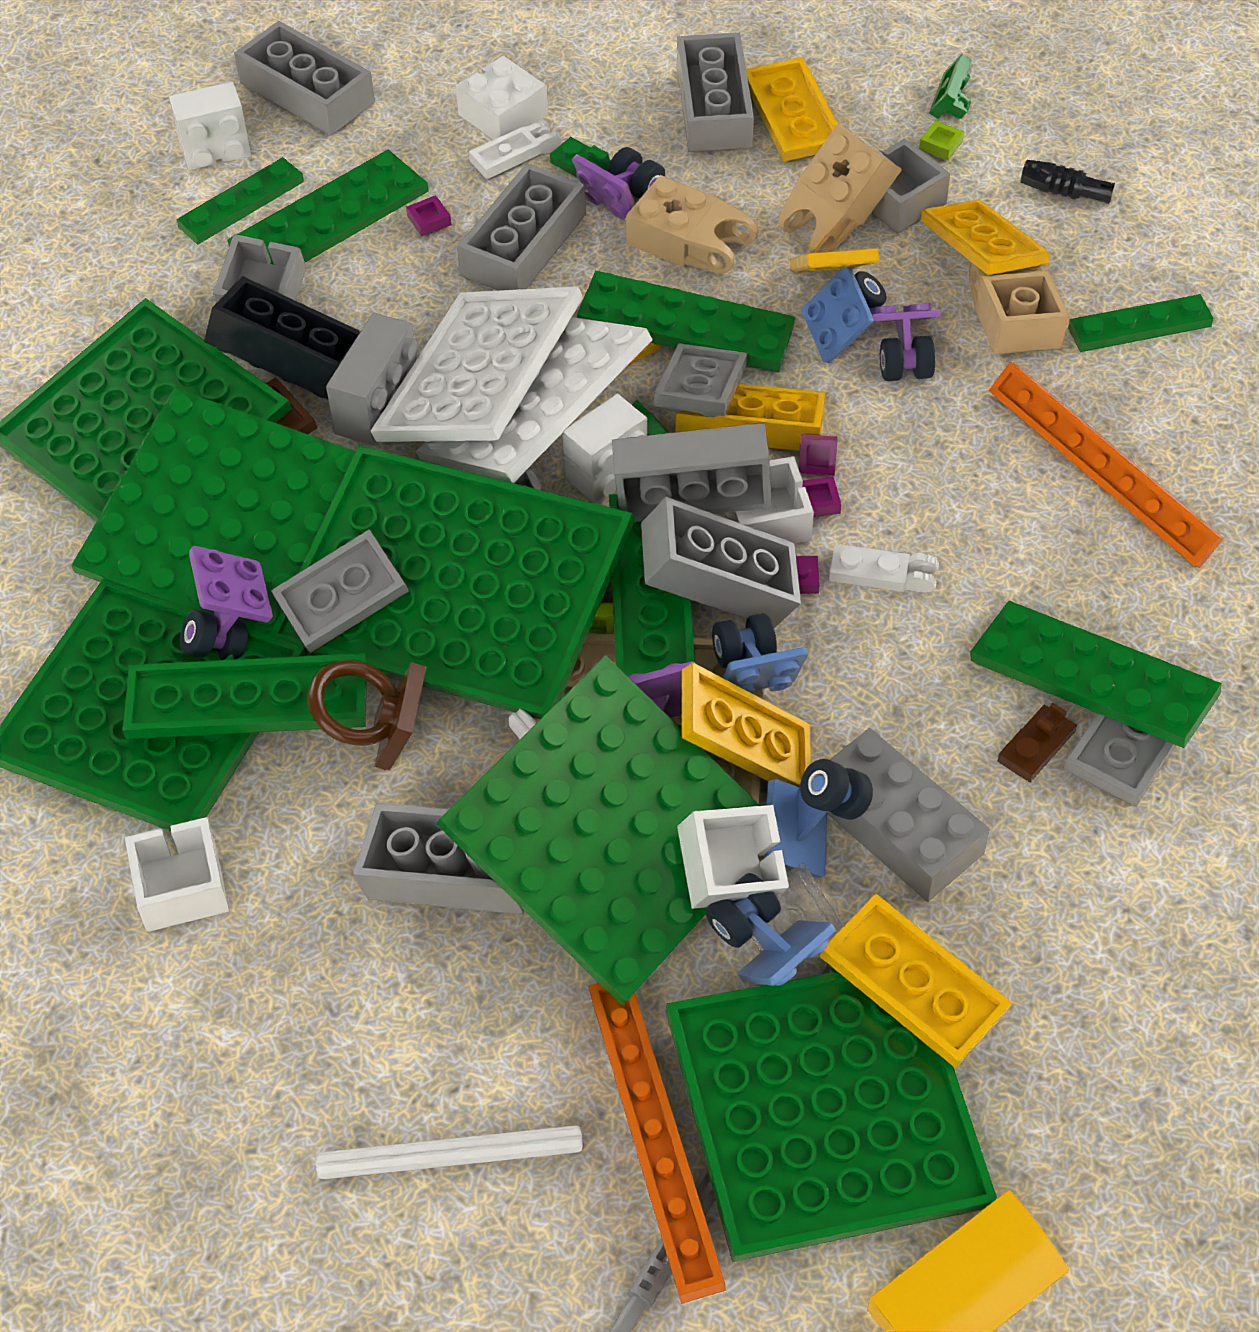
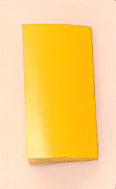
(783, 410)
(973, 1276)

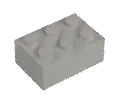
(370, 376)

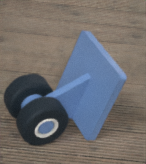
(842, 311)
(753, 657)
(803, 810)
(782, 953)

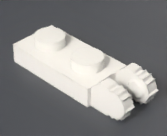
(514, 149)
(883, 569)

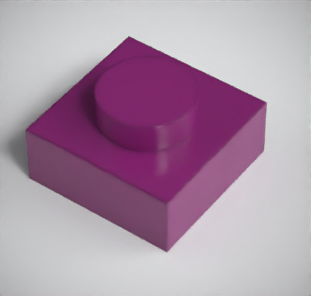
(428, 215)
(818, 454)
(823, 496)
(808, 574)

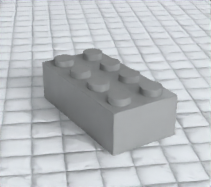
(305, 77)
(714, 92)
(522, 229)
(702, 468)
(719, 562)
(911, 819)
(418, 863)

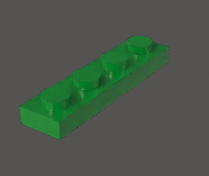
(240, 200)
(1140, 323)

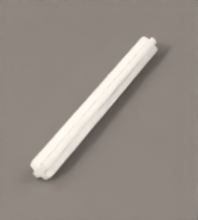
(449, 1152)

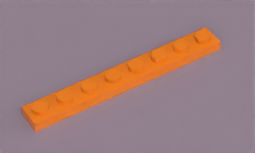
(1106, 465)
(658, 1147)

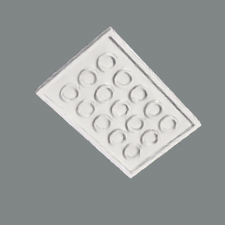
(477, 366)
(571, 378)

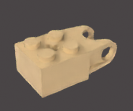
(838, 189)
(687, 226)
(1019, 309)

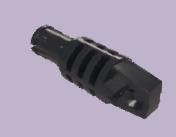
(1065, 181)

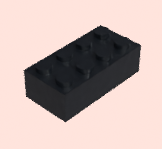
(279, 335)

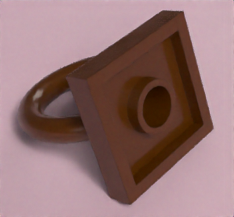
(394, 715)

